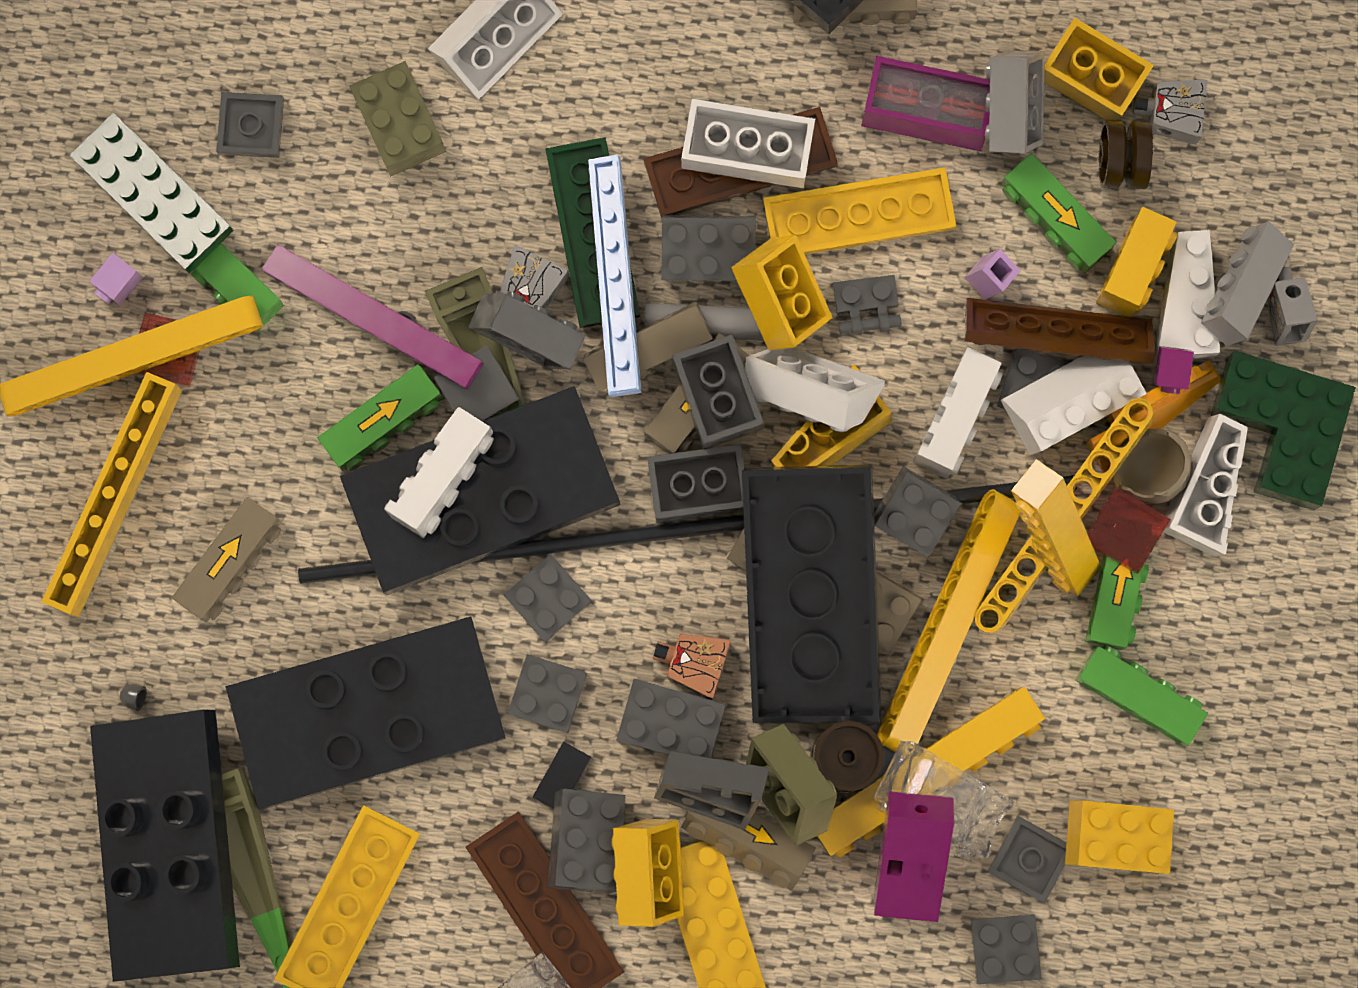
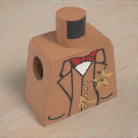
(694, 662)

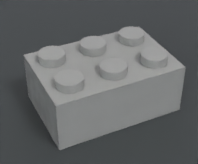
(1015, 101)

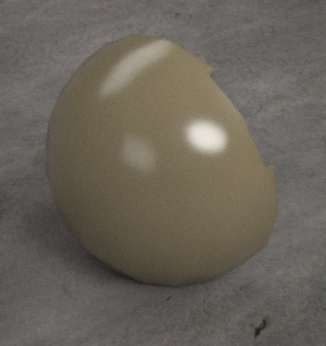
(1155, 467)

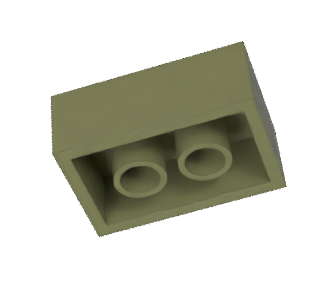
(397, 118)
(794, 786)

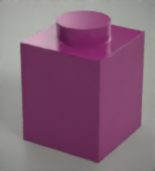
(1173, 369)

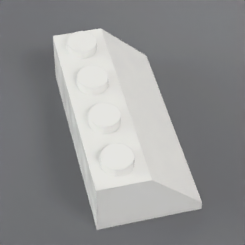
(491, 39)
(812, 387)
(1071, 400)

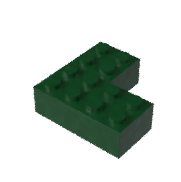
(1303, 421)

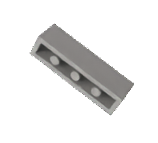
(1247, 283)

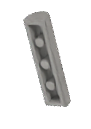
(722, 320)

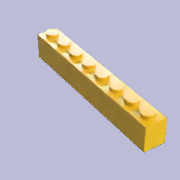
(112, 495)
(1056, 528)
(962, 747)

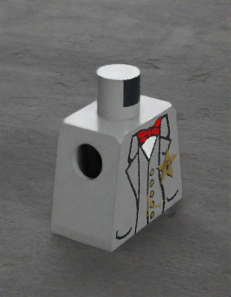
(1175, 109)
(533, 278)
(1291, 309)

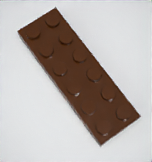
(684, 189)
(1059, 330)
(545, 916)

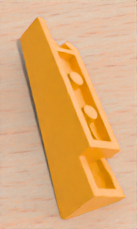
(1164, 405)

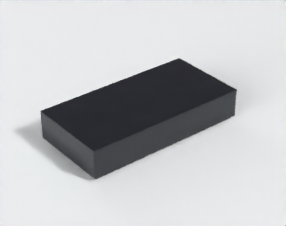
(562, 773)

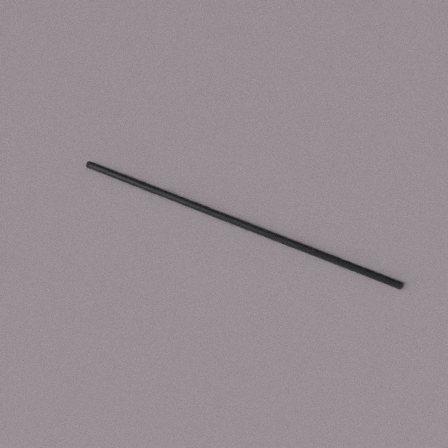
(617, 537)

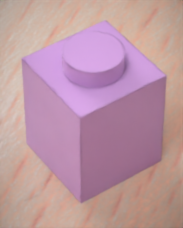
(992, 274)
(115, 280)

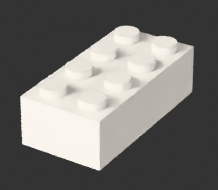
(747, 143)

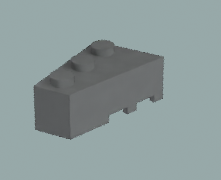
(712, 787)

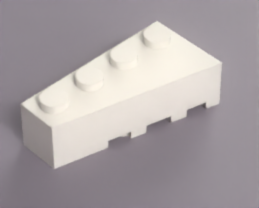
(1186, 295)
(957, 413)
(441, 473)
(1203, 509)

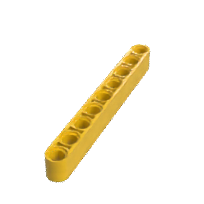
(130, 356)
(1085, 475)
(949, 621)

